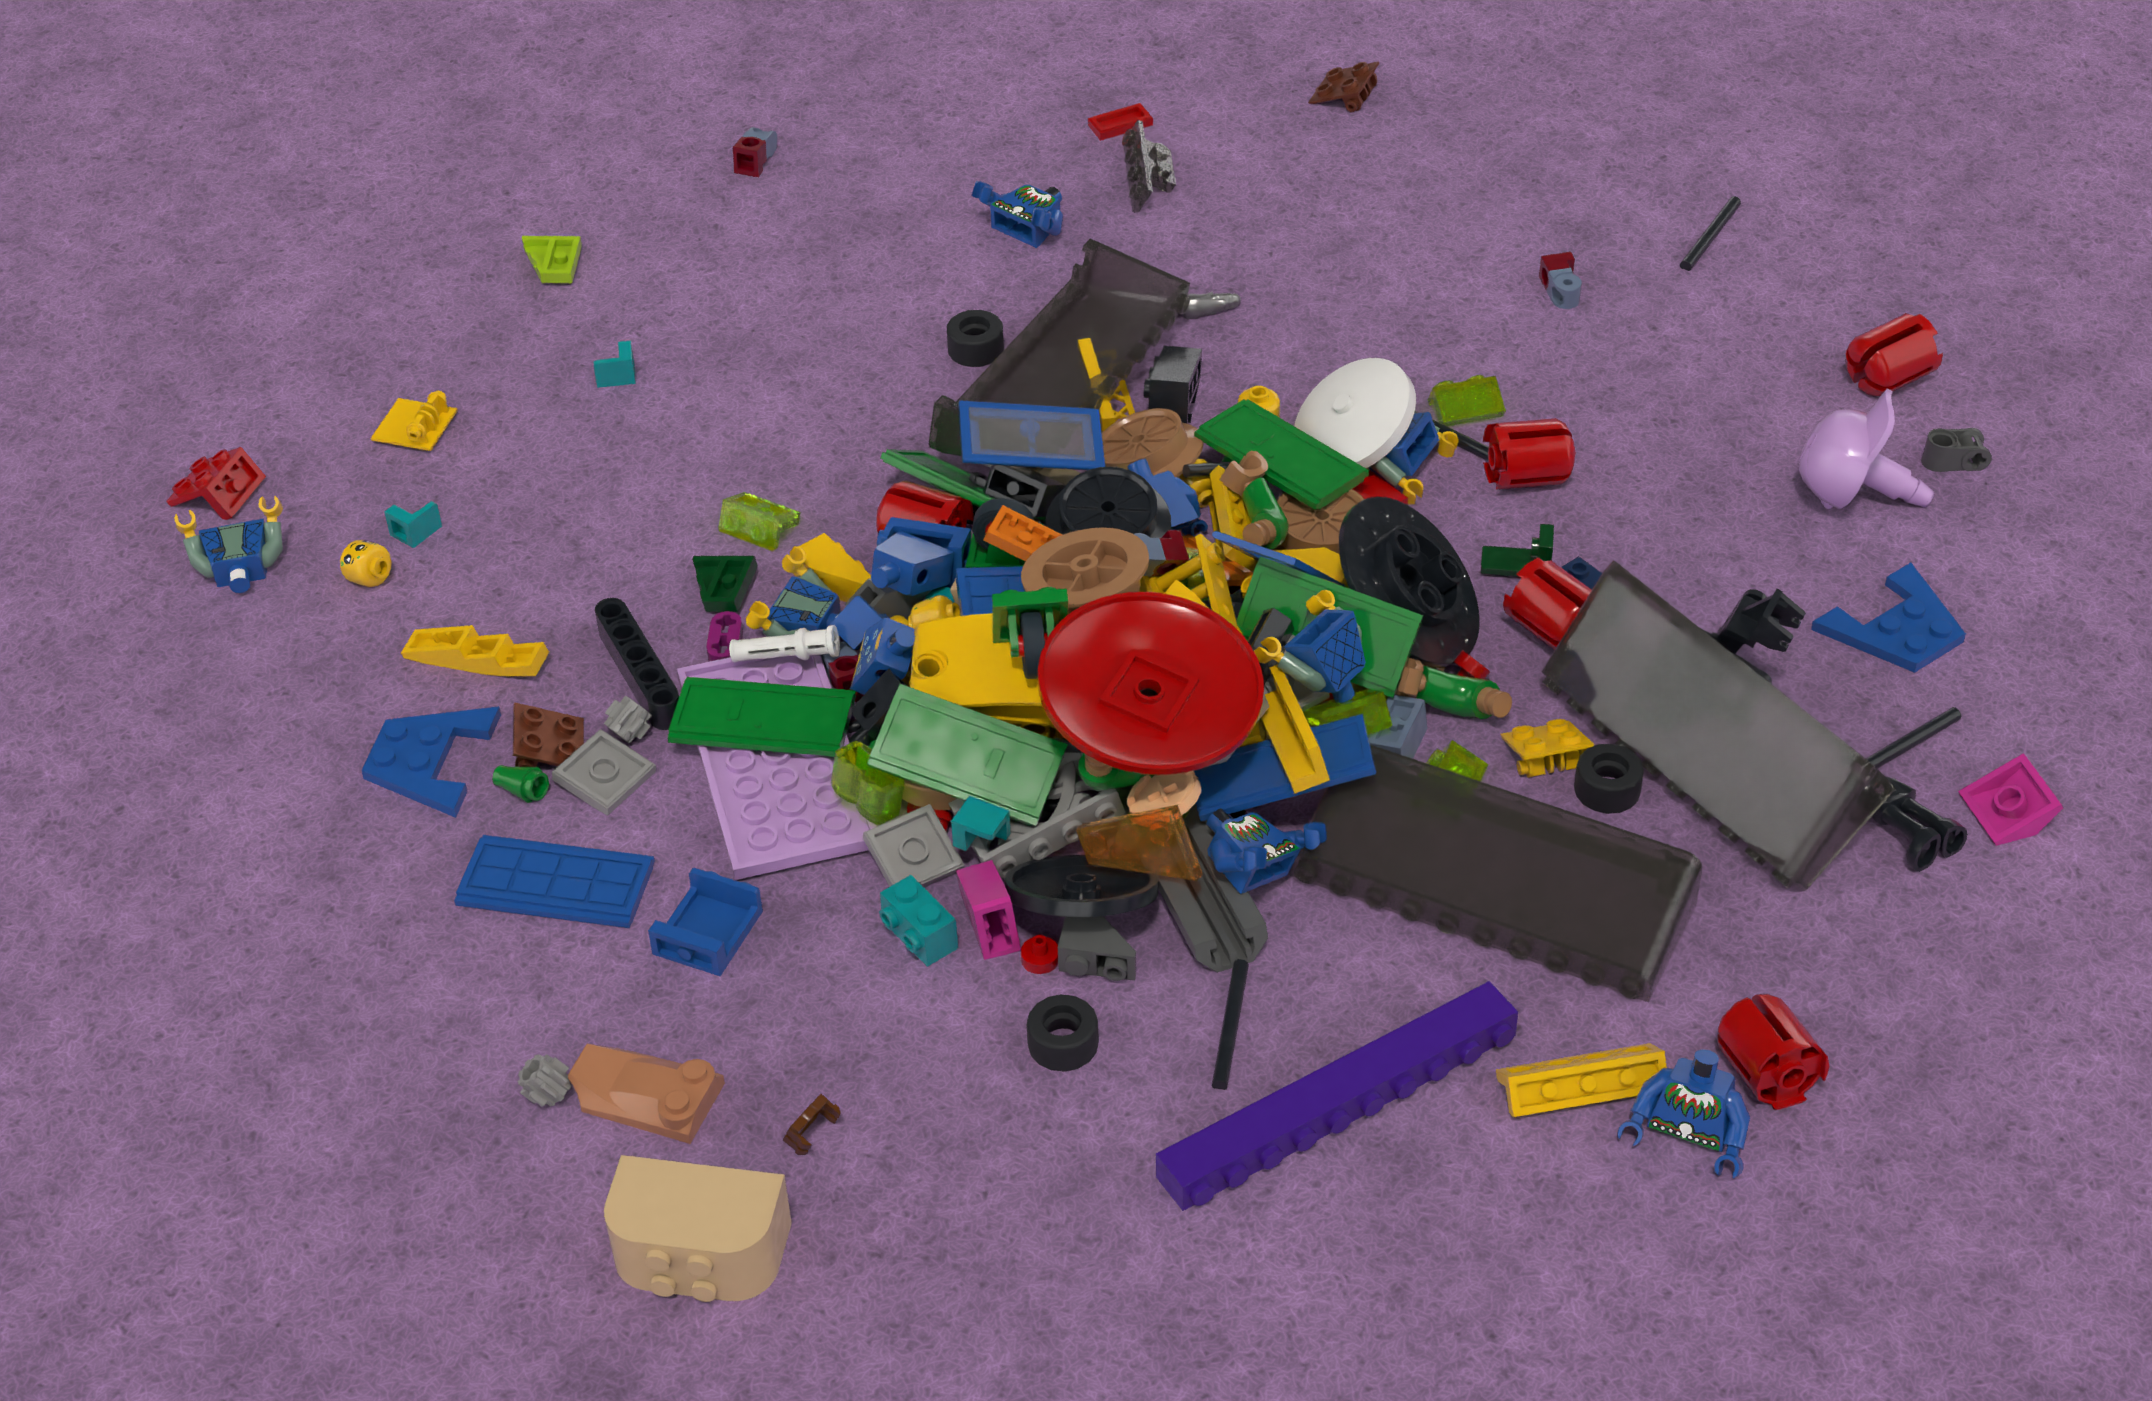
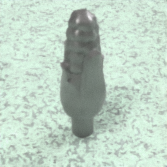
(1210, 304)

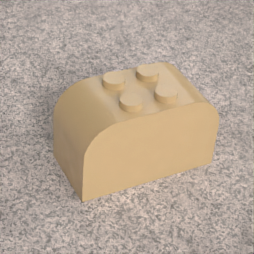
(696, 1228)

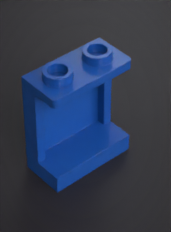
(949, 537)
(708, 922)

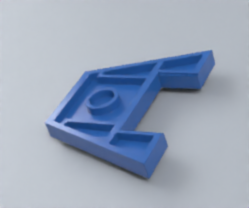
(1905, 635)
(414, 750)

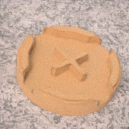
(1164, 791)

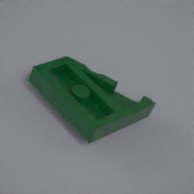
(724, 580)

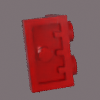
(222, 480)

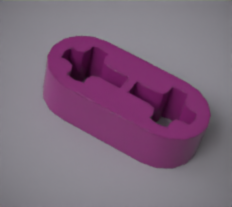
(717, 638)

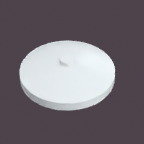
(1360, 409)

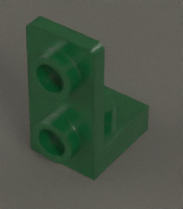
(1511, 560)

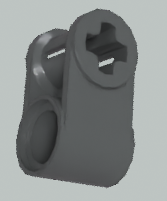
(1952, 448)

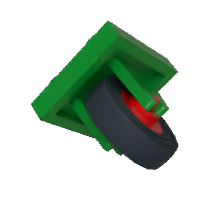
(984, 554)
(1027, 621)

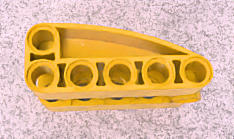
(976, 673)

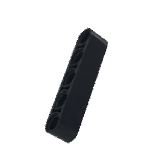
(637, 661)

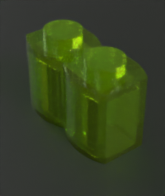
(872, 791)

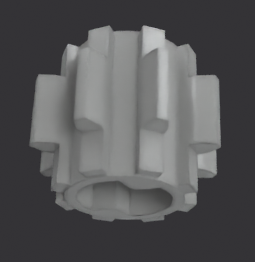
(627, 719)
(544, 1080)

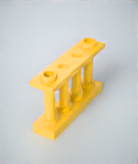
(1215, 584)

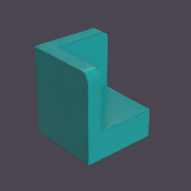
(616, 370)
(414, 527)
(981, 820)

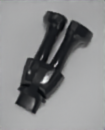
(1926, 833)

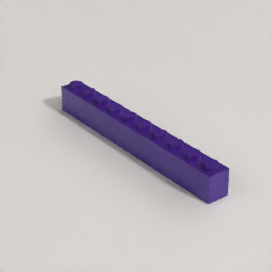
(1335, 1096)

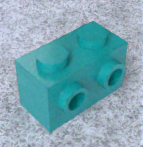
(918, 920)

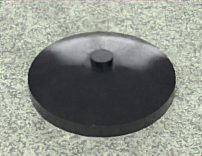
(1078, 889)

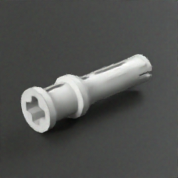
(802, 644)

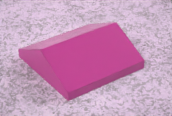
(2012, 801)

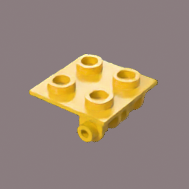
(416, 422)
(1540, 743)

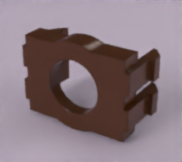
(818, 1107)

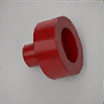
(1470, 666)
(1039, 954)

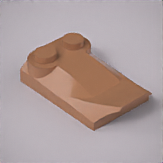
(645, 1090)

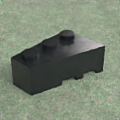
(1174, 380)

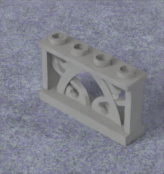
(1073, 810)

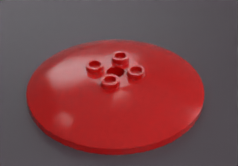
(1157, 641)

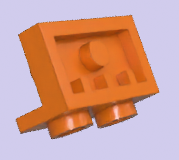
(1017, 533)

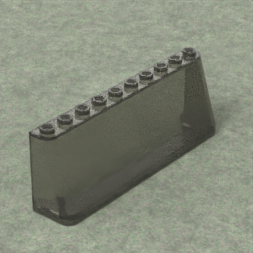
(1108, 299)
(1714, 729)
(1505, 872)

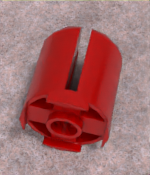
(1893, 354)
(1529, 453)
(923, 504)
(1545, 600)
(1771, 1050)

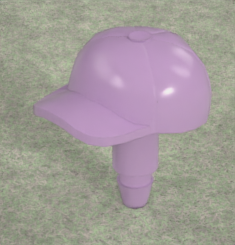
(1845, 454)

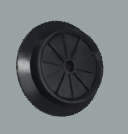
(1109, 500)

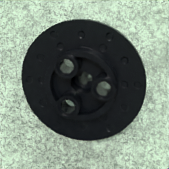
(1409, 563)

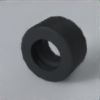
(975, 338)
(1607, 794)
(1065, 1051)

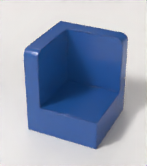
(855, 620)

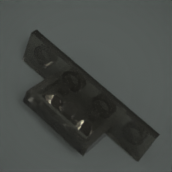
(1146, 165)

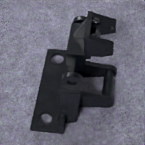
(1760, 621)

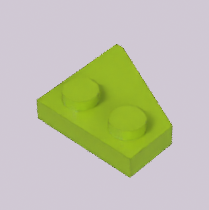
(553, 256)

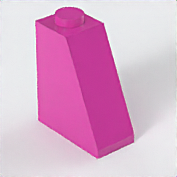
(989, 909)

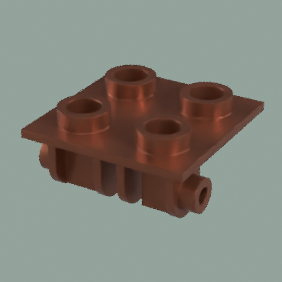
(1350, 84)
(544, 735)

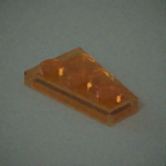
(1142, 842)

